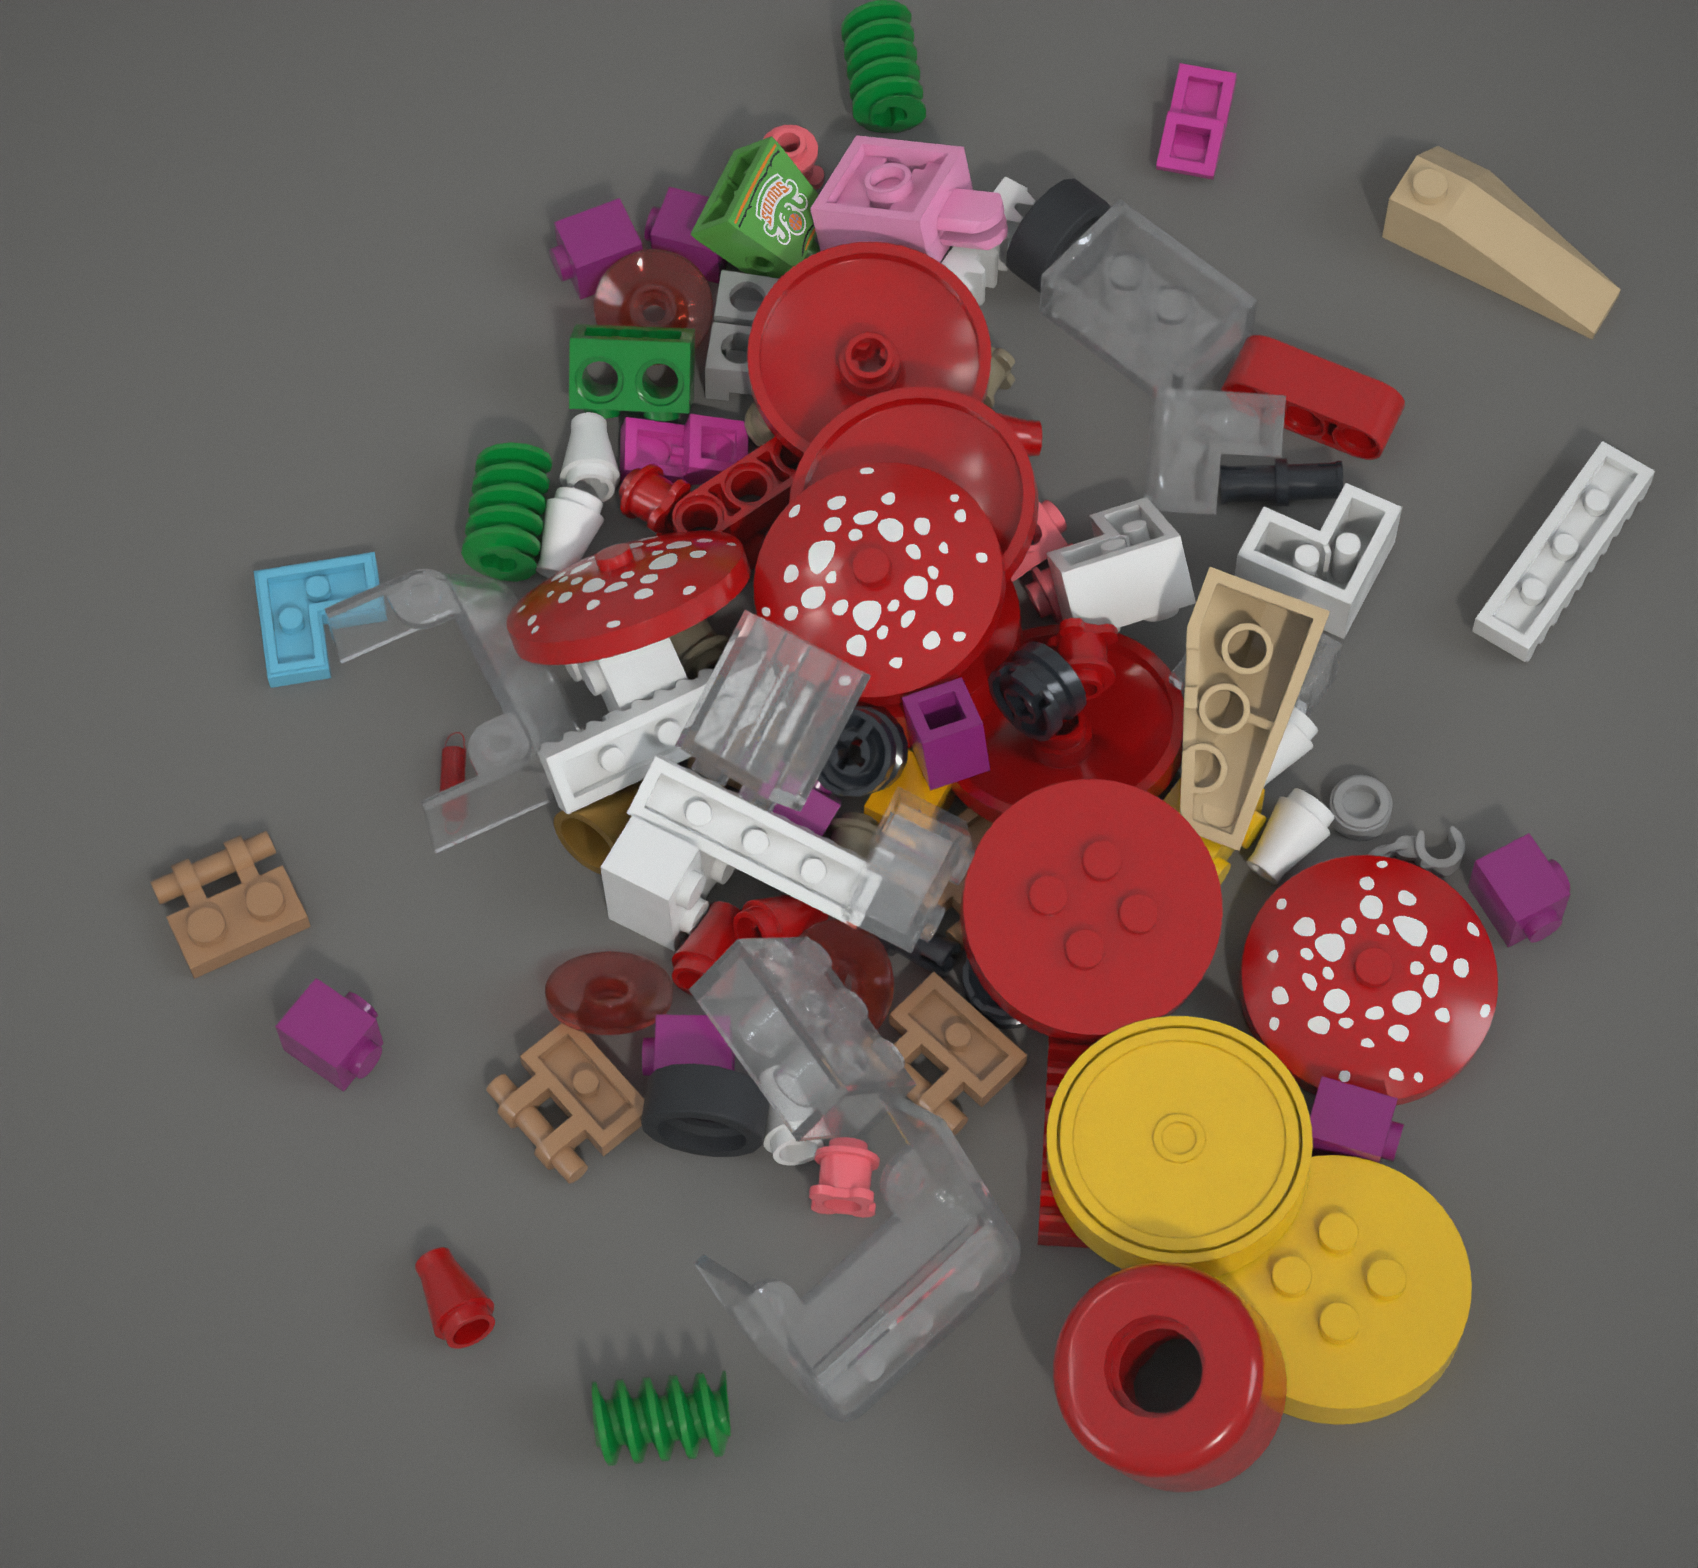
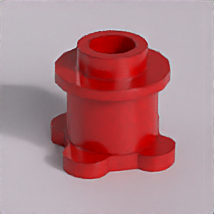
(651, 497)
(1086, 651)

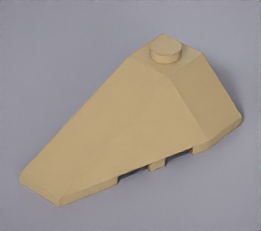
(1492, 237)
(1241, 684)

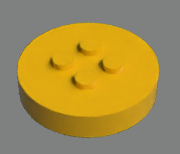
(1179, 1145)
(1361, 1292)

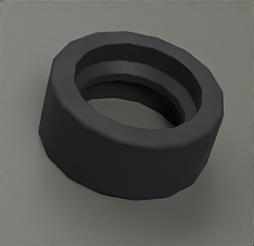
(1052, 229)
(704, 1110)

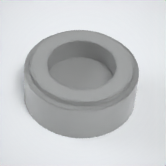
(1360, 807)

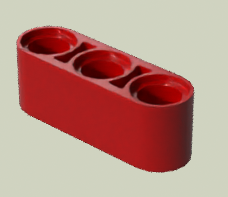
(1321, 396)
(718, 503)

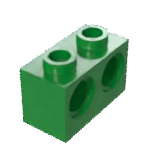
(630, 353)

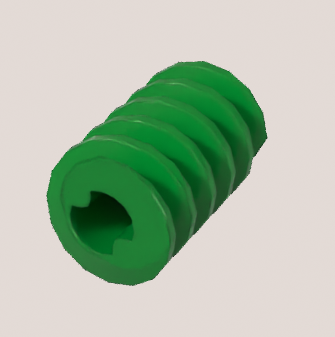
(883, 67)
(506, 511)
(661, 1418)

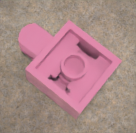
(908, 198)

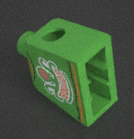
(760, 212)

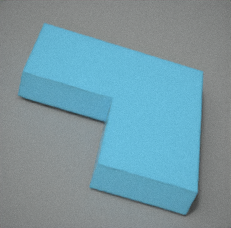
(294, 614)

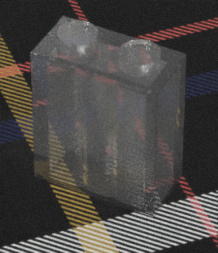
(771, 714)

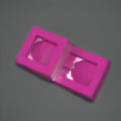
(1196, 121)
(683, 451)

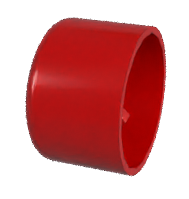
(1121, 1328)

